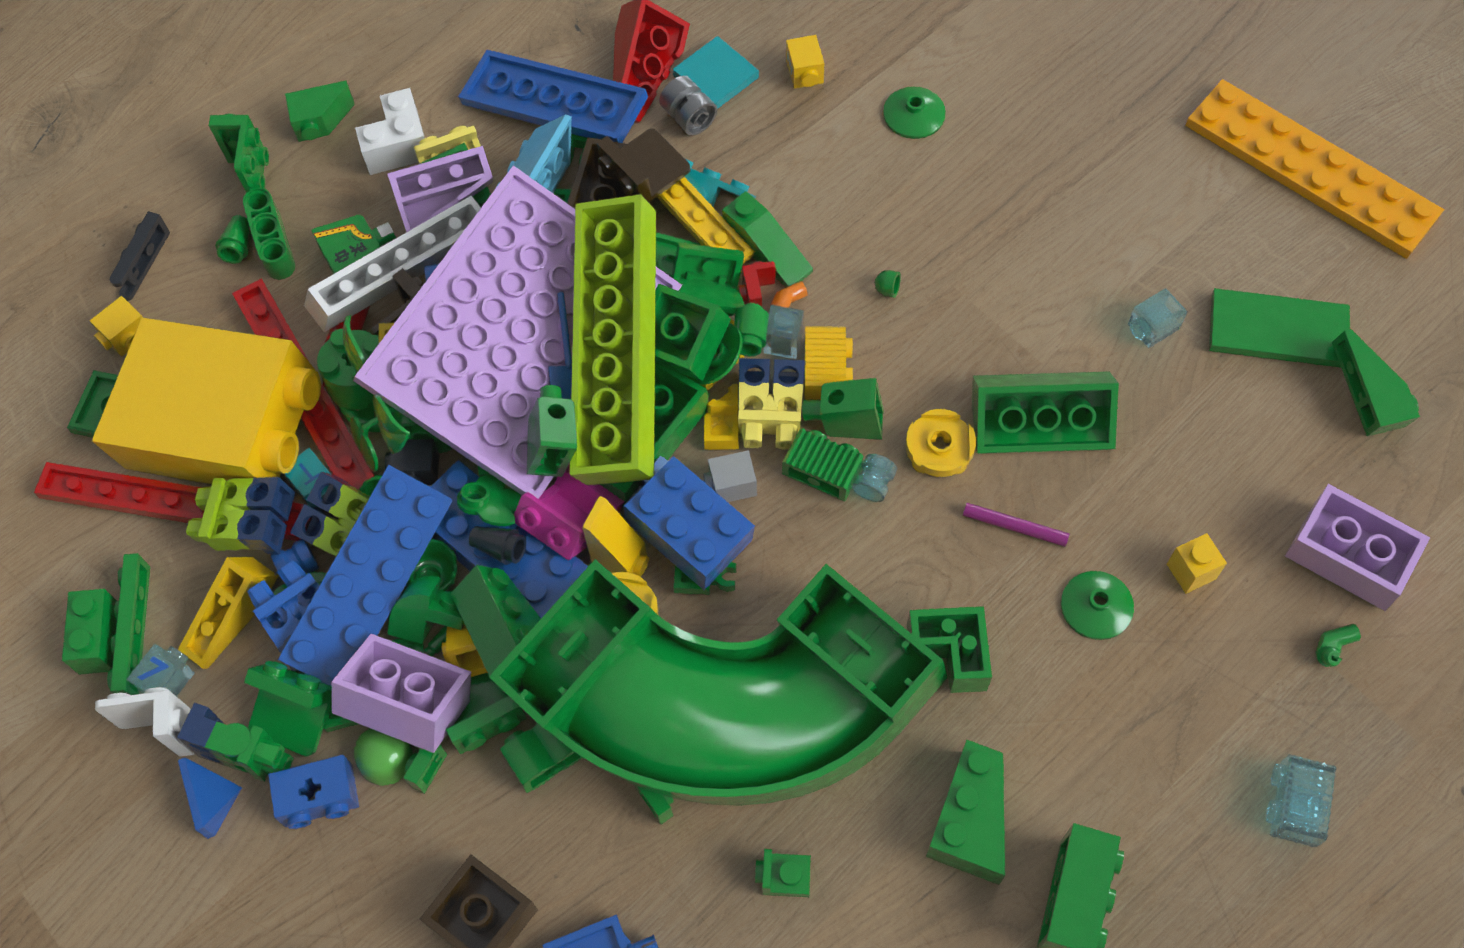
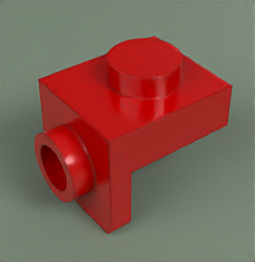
(755, 276)

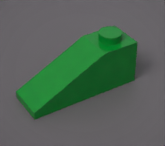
(767, 239)
(1377, 390)

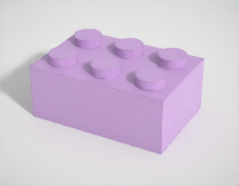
(1357, 547)
(401, 692)

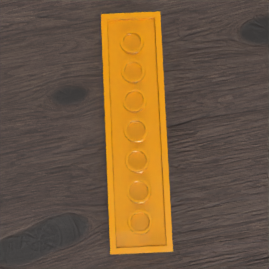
(1315, 168)

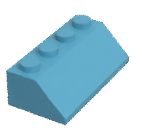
(546, 153)

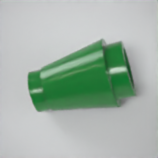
(234, 240)

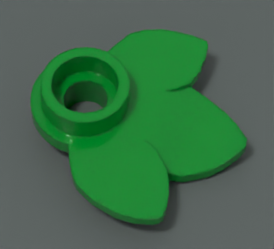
(489, 501)

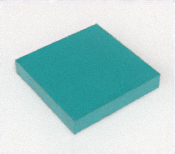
(718, 71)

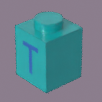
(305, 474)

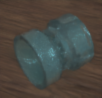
(875, 477)

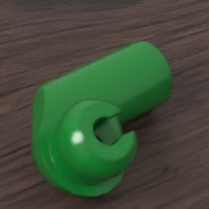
(1331, 643)

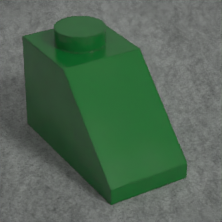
(318, 109)

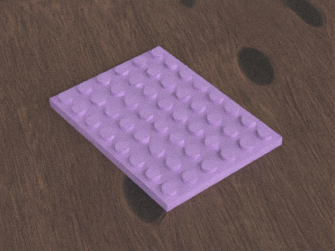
(485, 330)

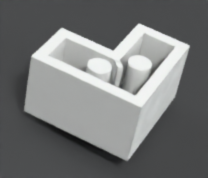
(392, 141)

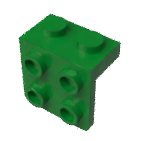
(241, 146)
(709, 274)
(289, 706)
(485, 716)

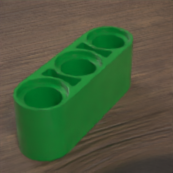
(268, 233)

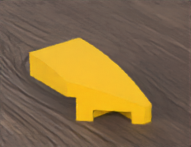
(721, 422)

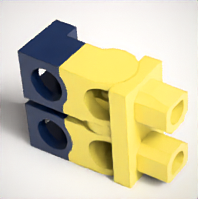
(770, 413)

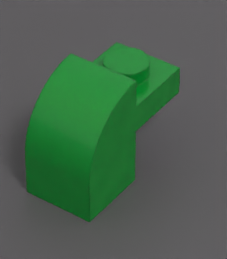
(420, 608)

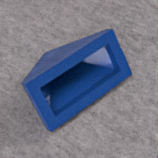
(208, 796)

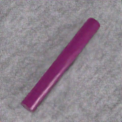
(1016, 524)

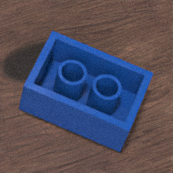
(688, 522)

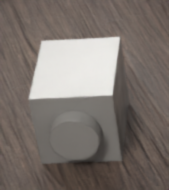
(732, 476)

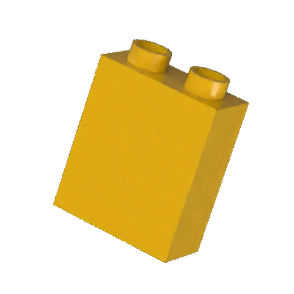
(207, 403)

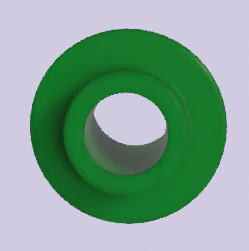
(753, 325)

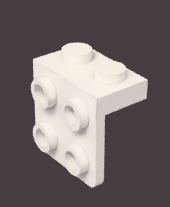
(155, 708)

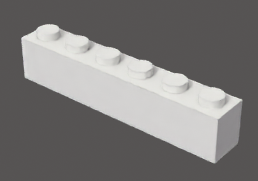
(371, 276)

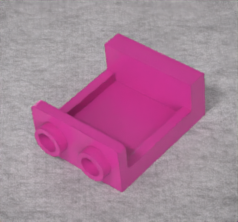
(561, 513)

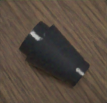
(499, 543)

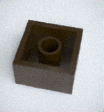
(478, 909)

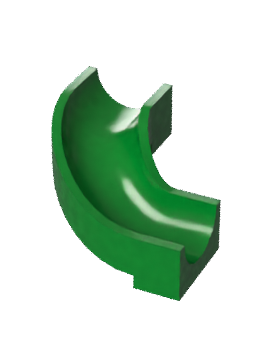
(718, 715)

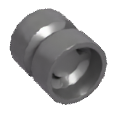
(688, 105)

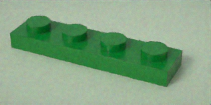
(131, 619)

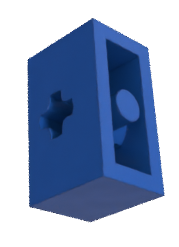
(296, 785)

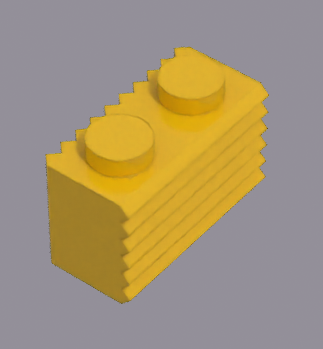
(826, 358)

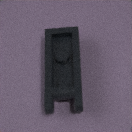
(139, 255)

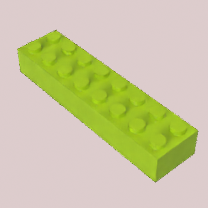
(614, 340)

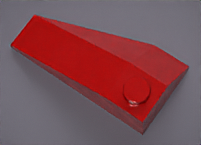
(647, 46)

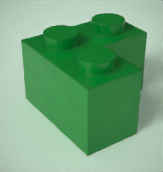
(961, 639)

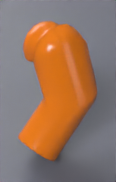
(789, 295)

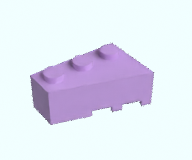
(439, 184)

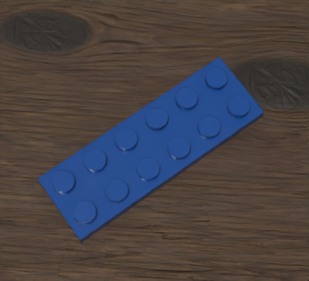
(546, 92)
(366, 575)

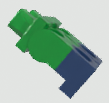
(233, 744)

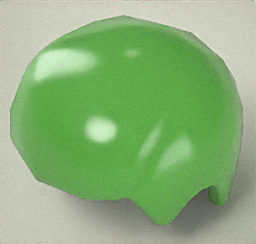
(381, 757)

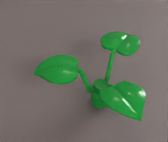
(392, 432)

